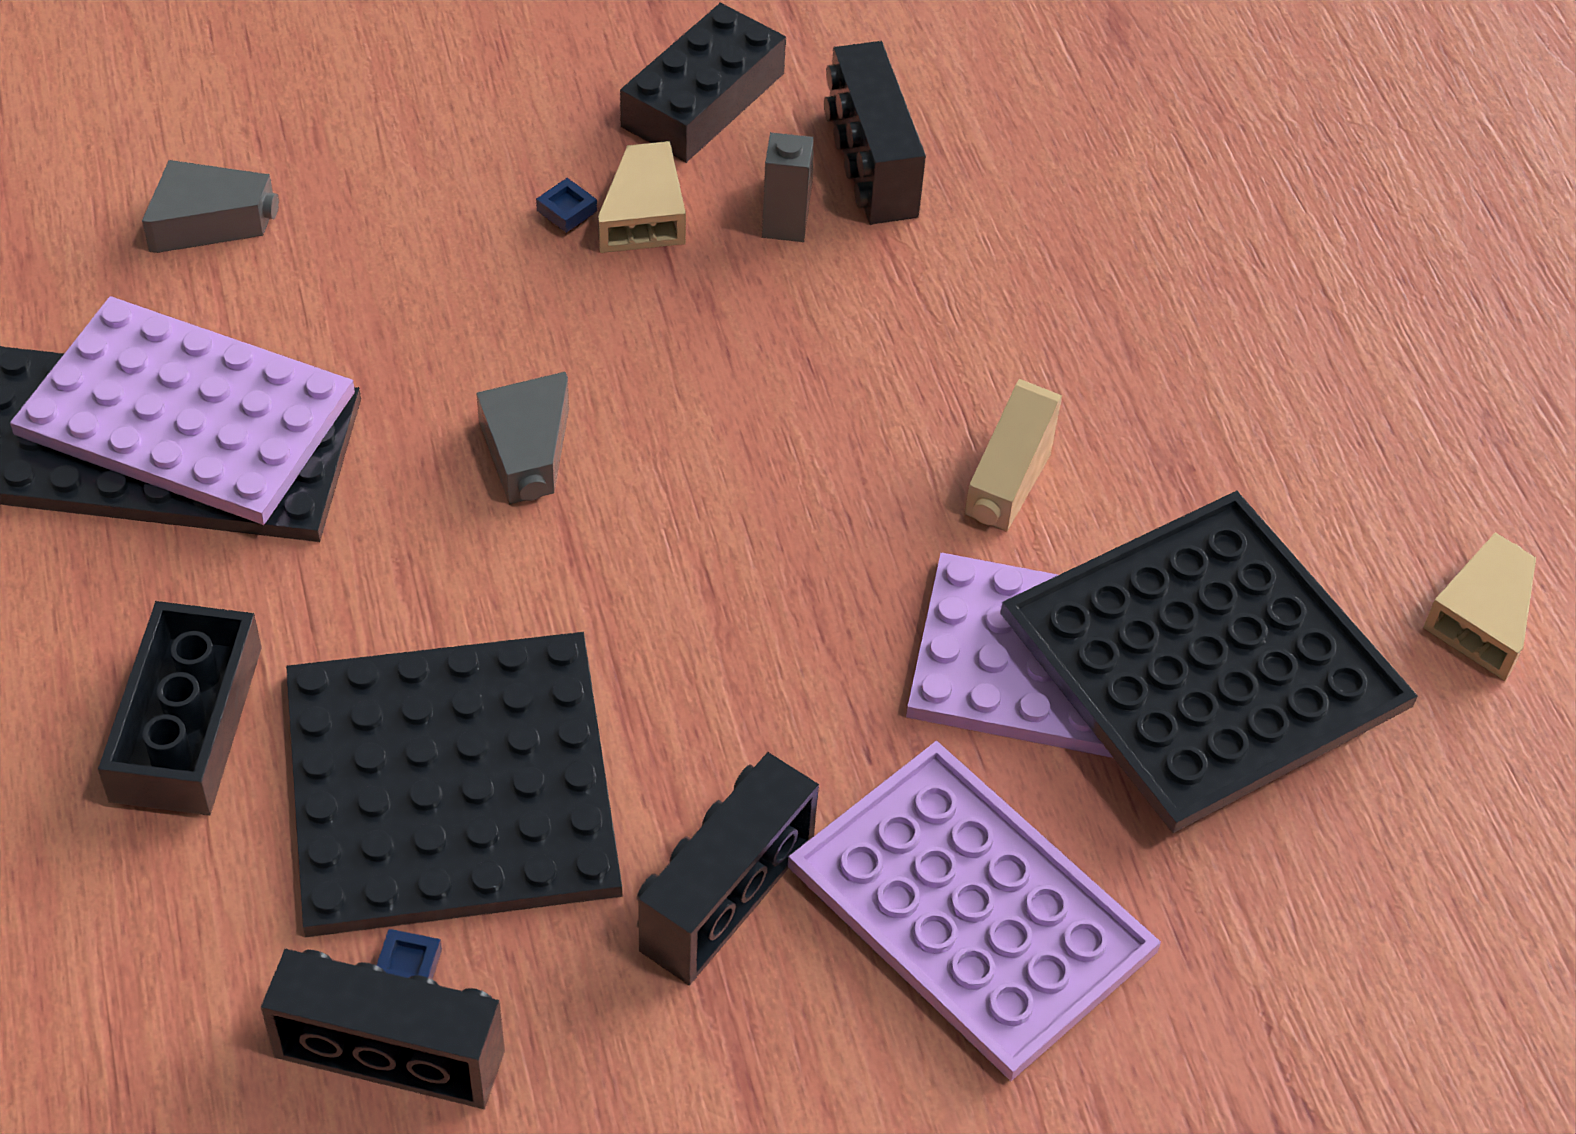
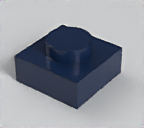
(566, 205)
(409, 954)

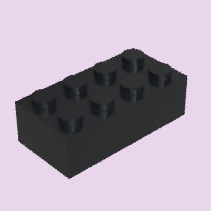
(703, 81)
(875, 132)
(181, 708)
(725, 867)
(384, 1027)

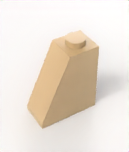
(643, 202)
(1014, 455)
(1487, 606)

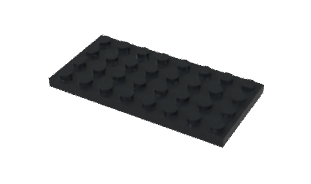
(63, 483)

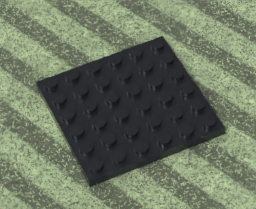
(1206, 659)
(449, 784)

